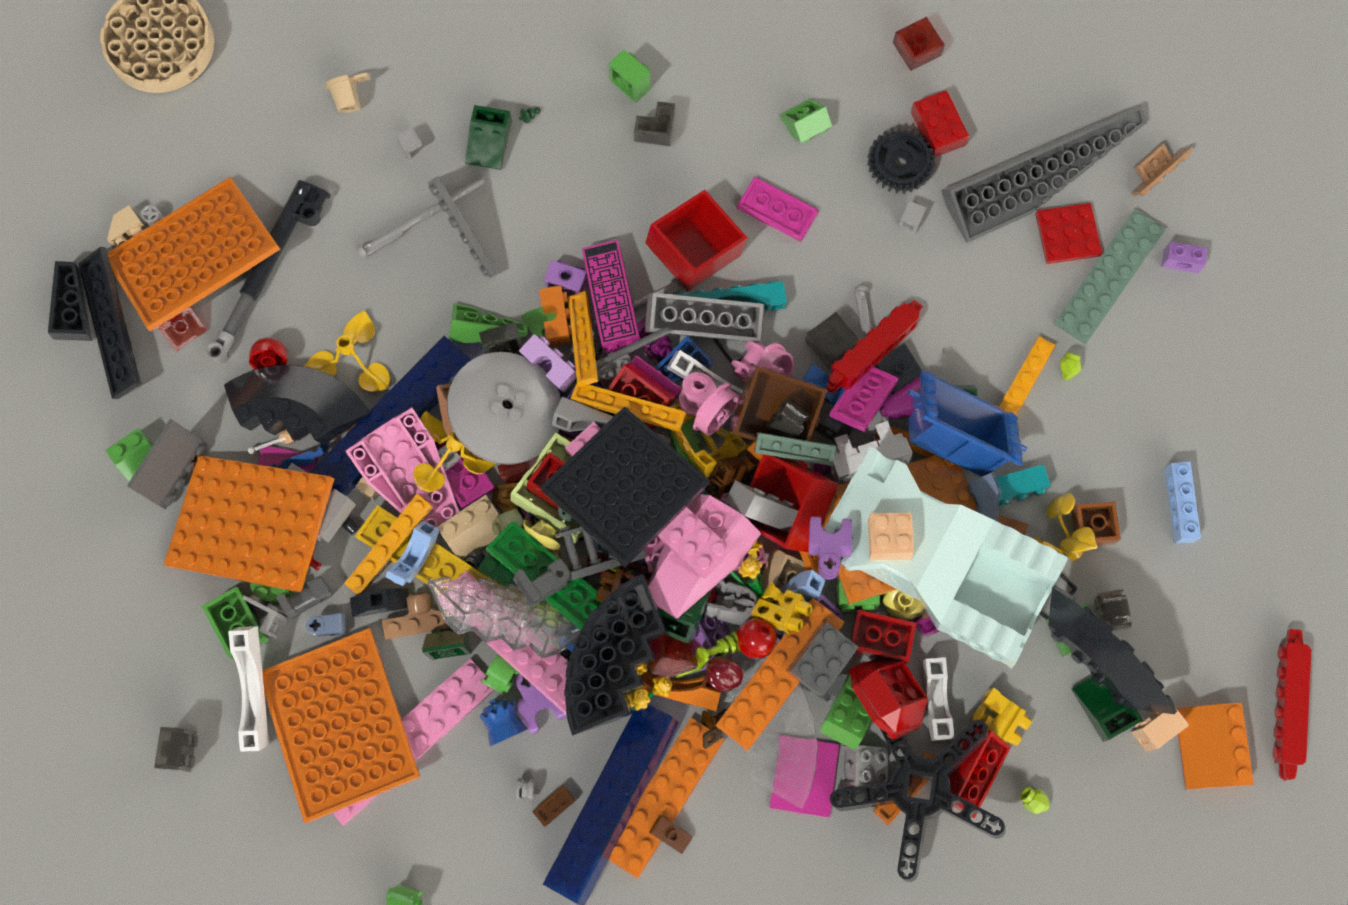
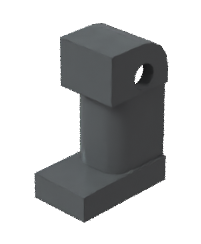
(545, 585)
(311, 595)

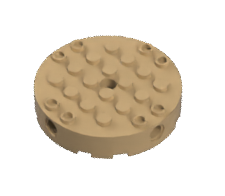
(157, 43)

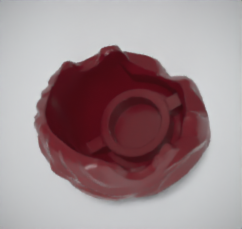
(724, 673)

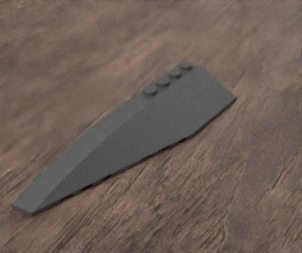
(1030, 179)

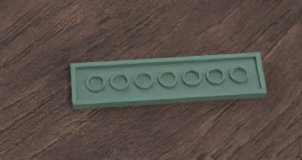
(1109, 276)

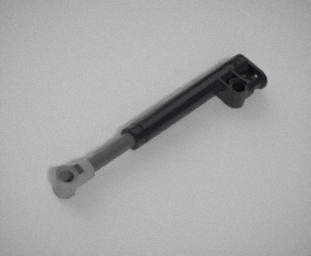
(301, 202)

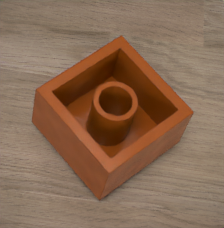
(1100, 518)

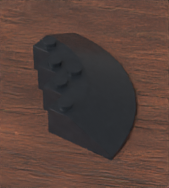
(295, 400)
(609, 654)
(1106, 656)

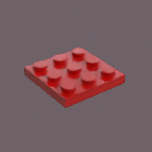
(1068, 233)

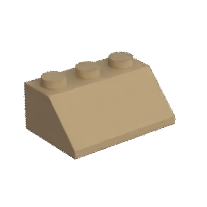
(470, 528)

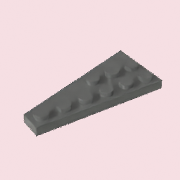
(457, 221)

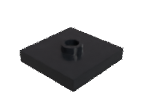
(901, 365)

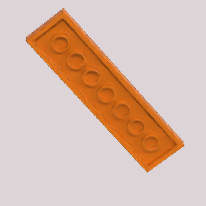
(771, 683)
(664, 796)

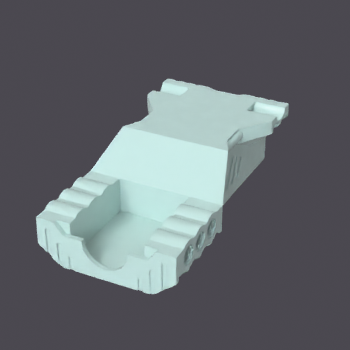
(966, 569)

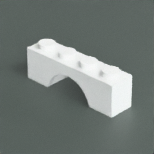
(937, 705)

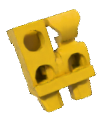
(787, 614)
(1007, 719)

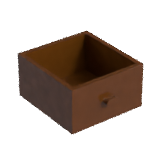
(765, 392)

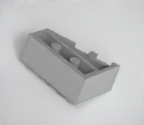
(762, 507)

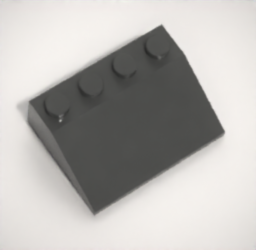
(167, 464)

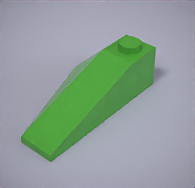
(467, 324)

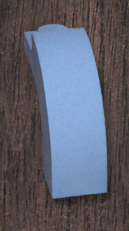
(415, 555)
(807, 584)

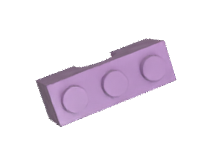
(561, 372)

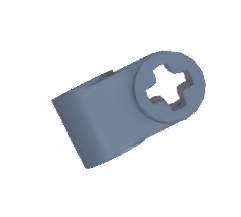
(330, 625)

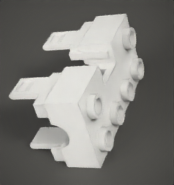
(848, 459)

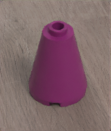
(900, 403)

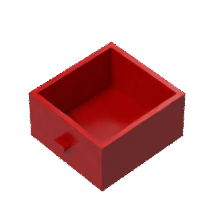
(696, 240)
(800, 485)

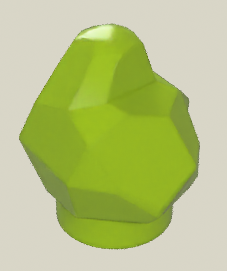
(1070, 365)
(1034, 800)

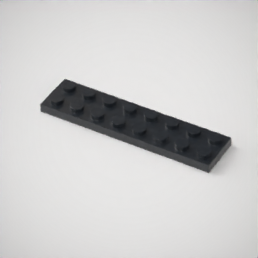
(109, 323)

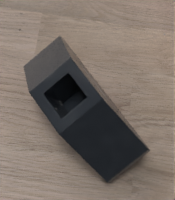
(379, 601)

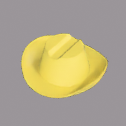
(543, 534)
(902, 605)

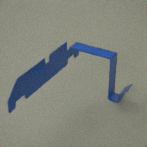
(304, 458)

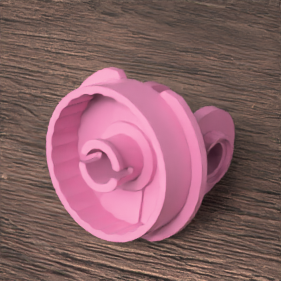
(771, 357)
(706, 402)

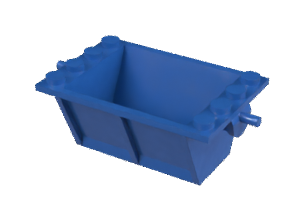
(963, 427)

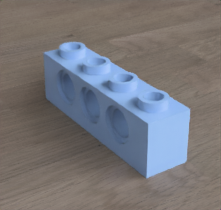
(1182, 502)

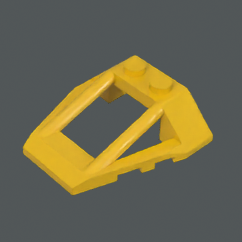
(702, 460)

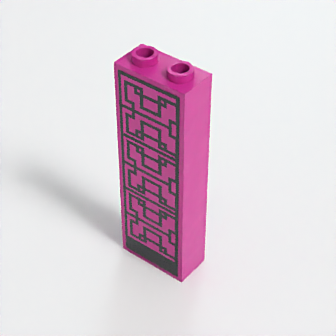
(611, 296)

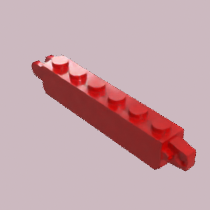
(874, 346)
(1292, 704)

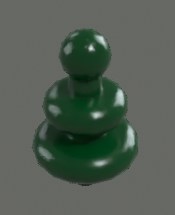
(528, 114)

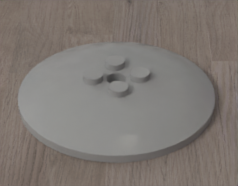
(484, 423)

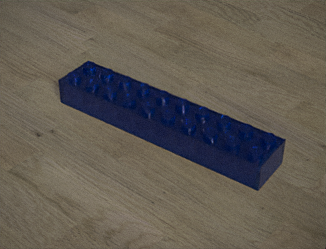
(413, 390)
(611, 804)

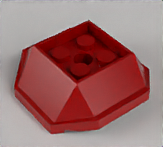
(890, 695)

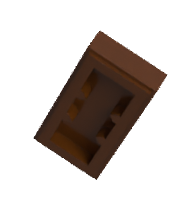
(554, 806)
(670, 834)

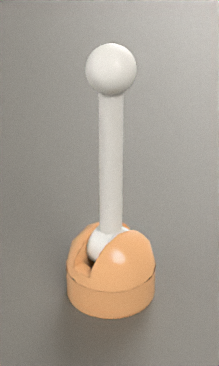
(284, 438)

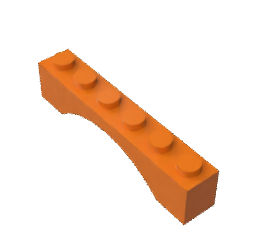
(690, 691)

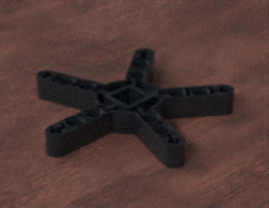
(918, 809)

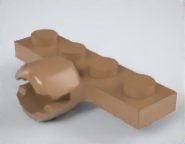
(420, 618)

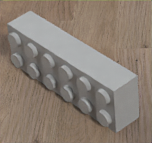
(704, 317)

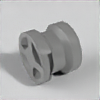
(148, 212)
(527, 790)

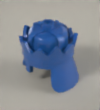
(501, 721)

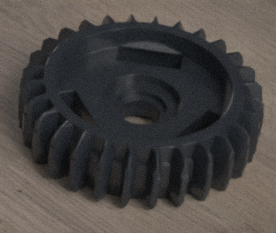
(896, 146)

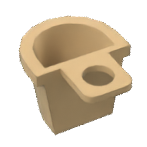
(344, 91)

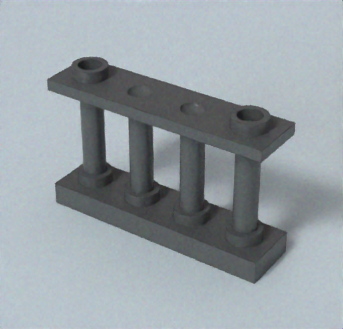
(577, 570)

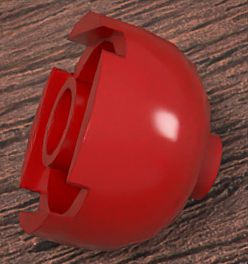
(267, 353)
(756, 638)

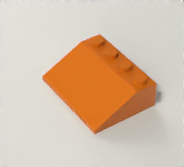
(1215, 747)

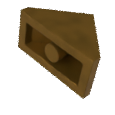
(502, 497)

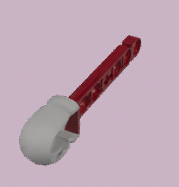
(741, 598)

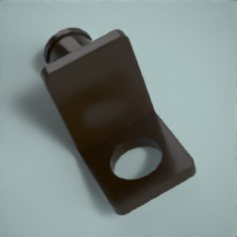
(710, 722)

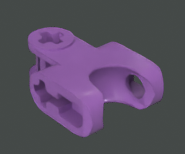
(830, 546)
(531, 703)

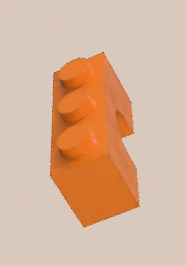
(553, 301)

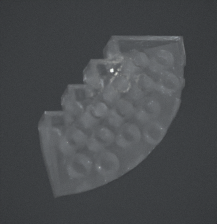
(502, 614)
(785, 747)

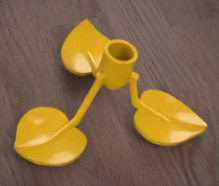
(358, 329)
(429, 478)
(1081, 539)

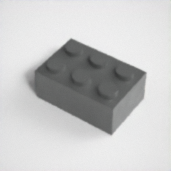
(822, 659)

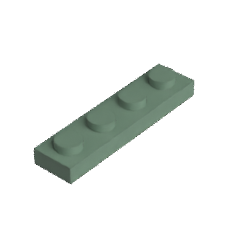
(795, 449)

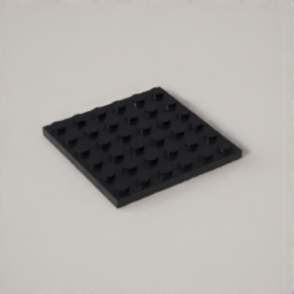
(625, 486)

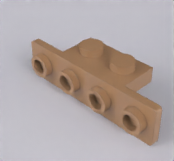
(1156, 166)

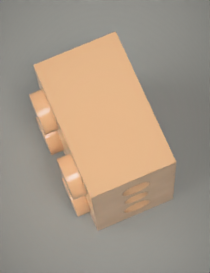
(890, 536)
(1158, 729)

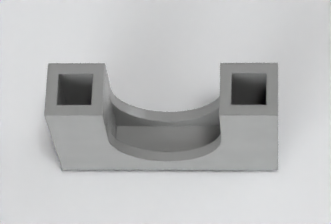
(336, 511)

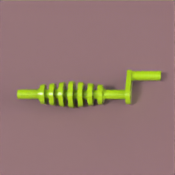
(723, 646)

